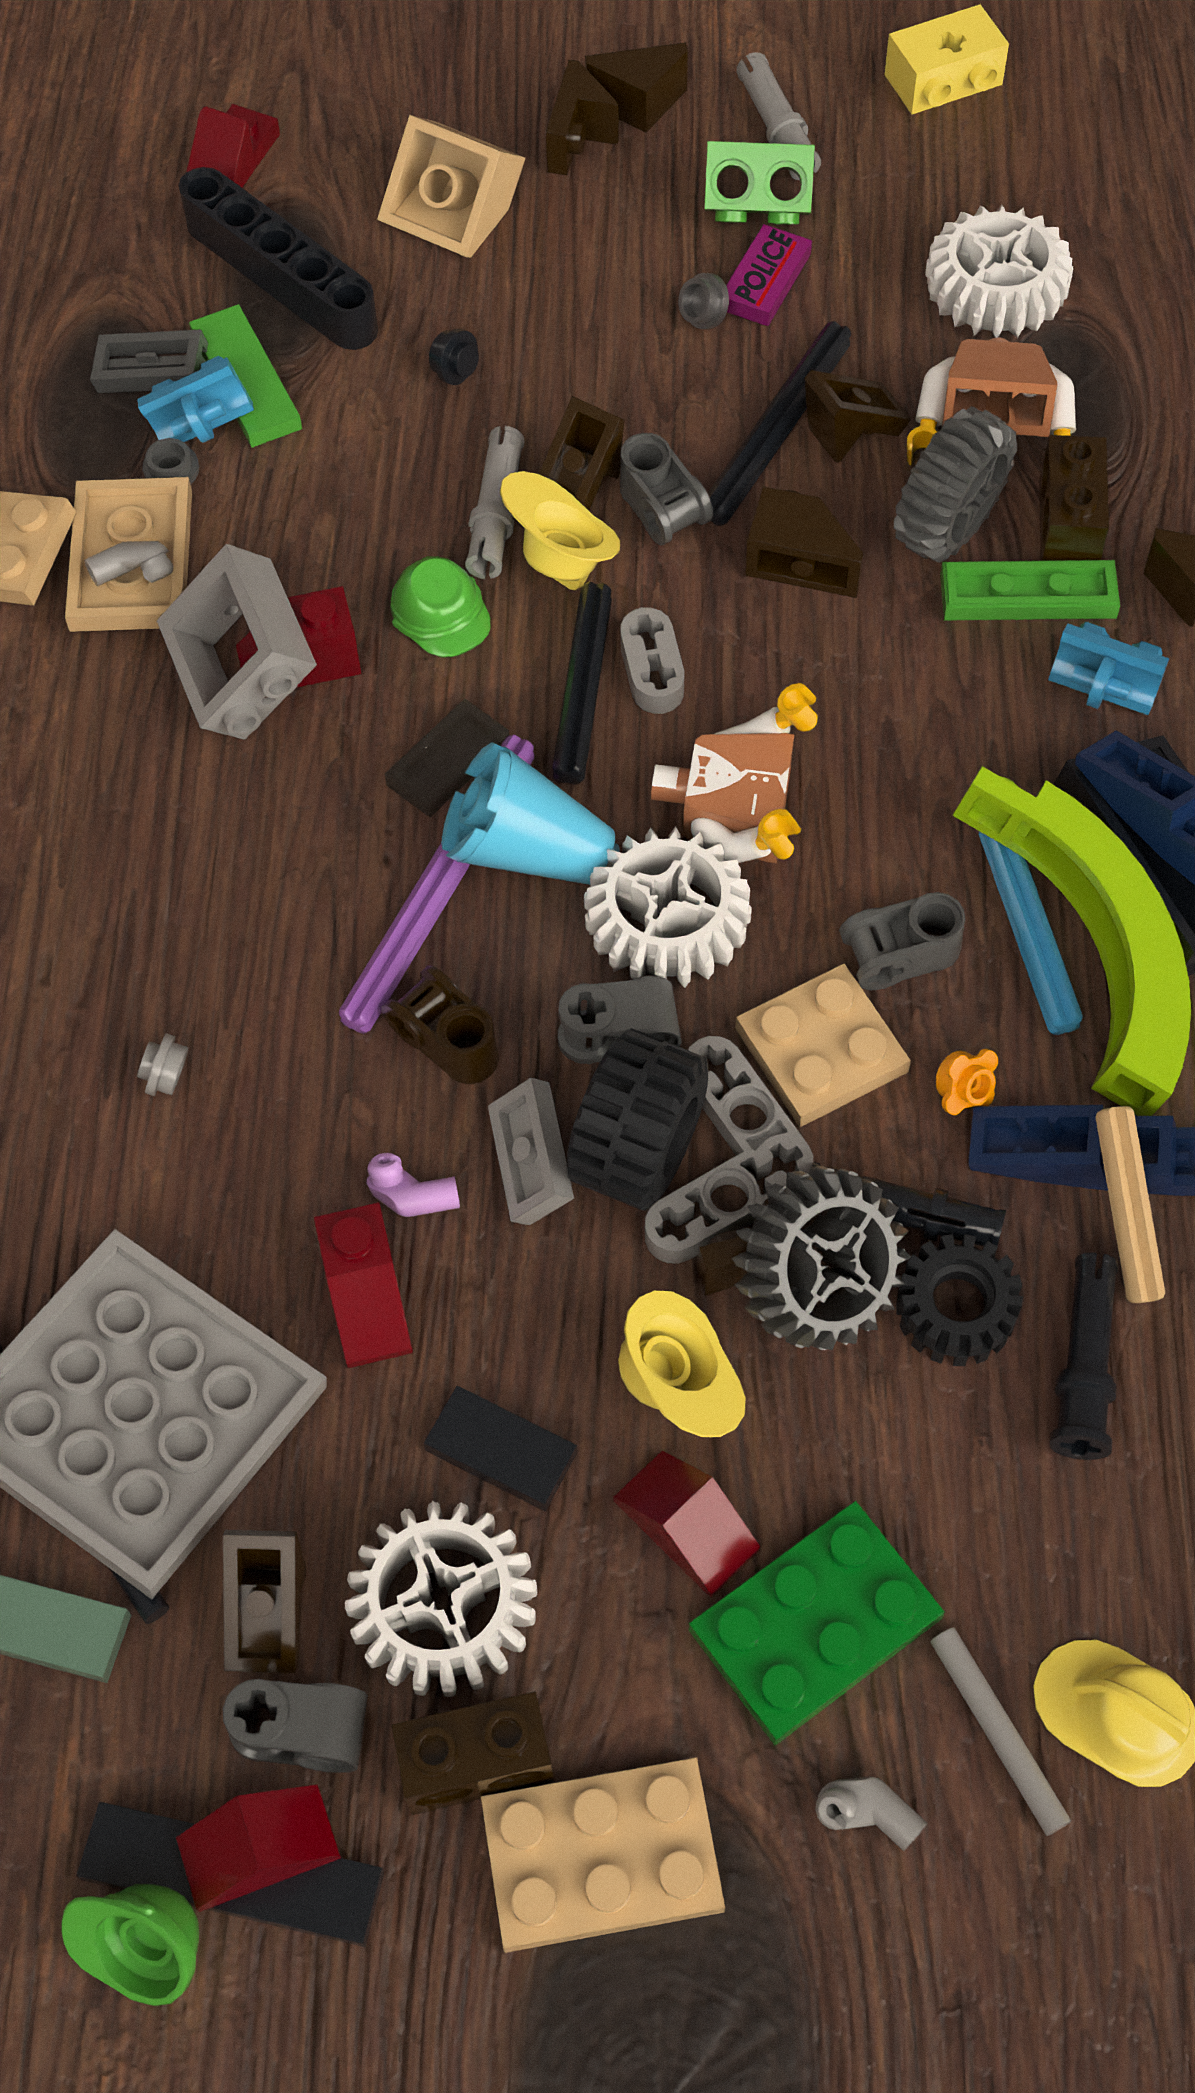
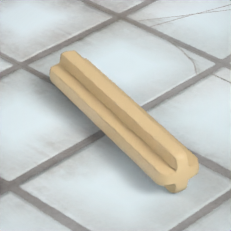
(1130, 1204)

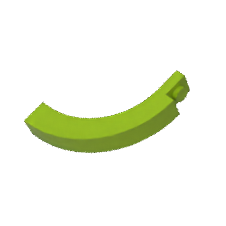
(1124, 919)

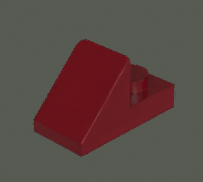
(232, 141)

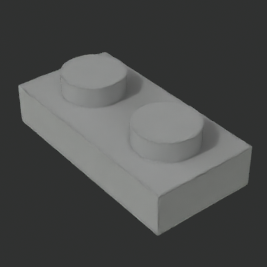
(530, 1152)

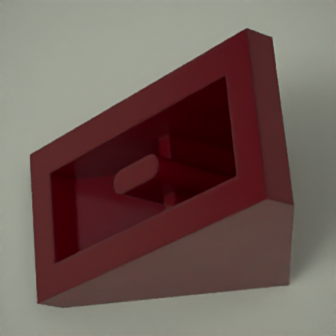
(689, 1520)
(256, 1843)

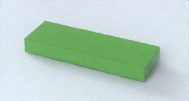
(233, 338)
(1029, 590)

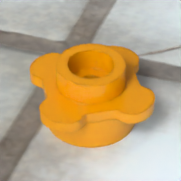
(966, 1080)

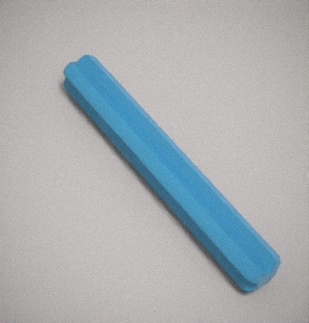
(1034, 937)

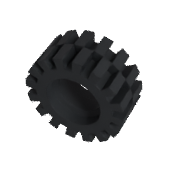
(968, 1264)

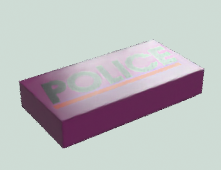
(767, 274)

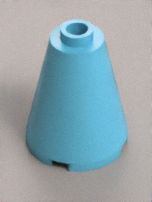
(523, 822)

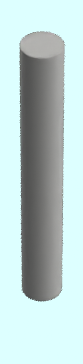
(1000, 1731)

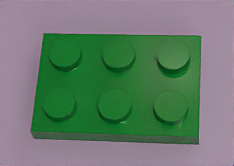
(815, 1622)

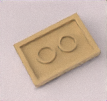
(119, 513)
(601, 1855)

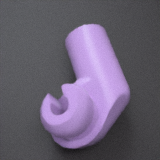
(406, 1194)

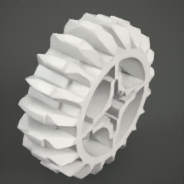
(999, 271)
(688, 931)
(413, 1612)

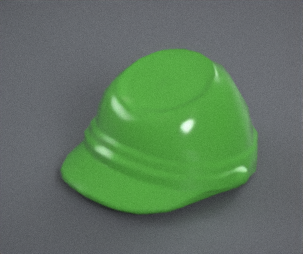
(439, 607)
(135, 1941)

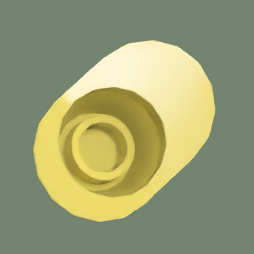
(559, 531)
(679, 1366)
(1117, 1712)

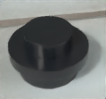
(454, 355)

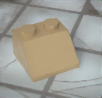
(449, 186)

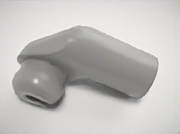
(128, 556)
(868, 1803)

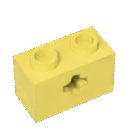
(946, 59)

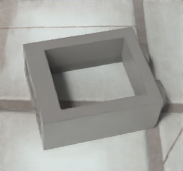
(224, 590)

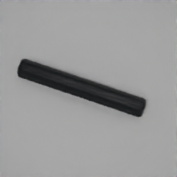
(582, 684)

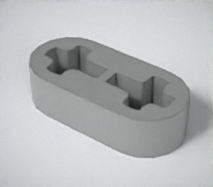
(663, 658)

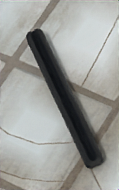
(775, 424)

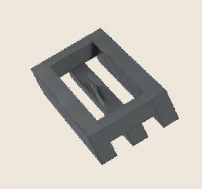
(147, 368)

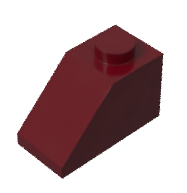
(329, 634)
(363, 1285)

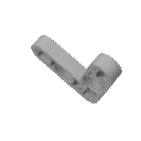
(752, 1149)

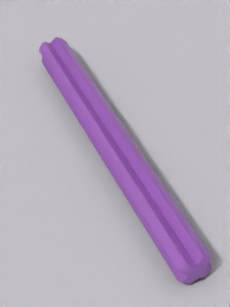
(410, 928)

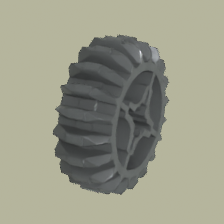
(955, 483)
(788, 1275)

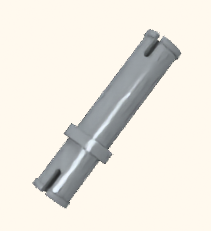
(782, 122)
(490, 519)

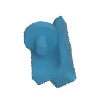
(196, 402)
(1108, 668)

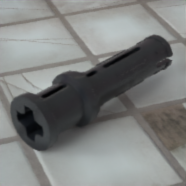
(1086, 1384)

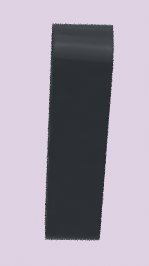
(279, 258)

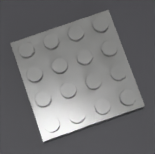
(141, 1411)

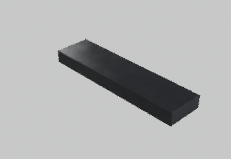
(143, 1849)

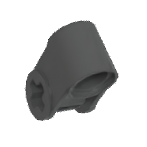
(661, 488)
(899, 941)
(611, 1009)
(308, 1727)

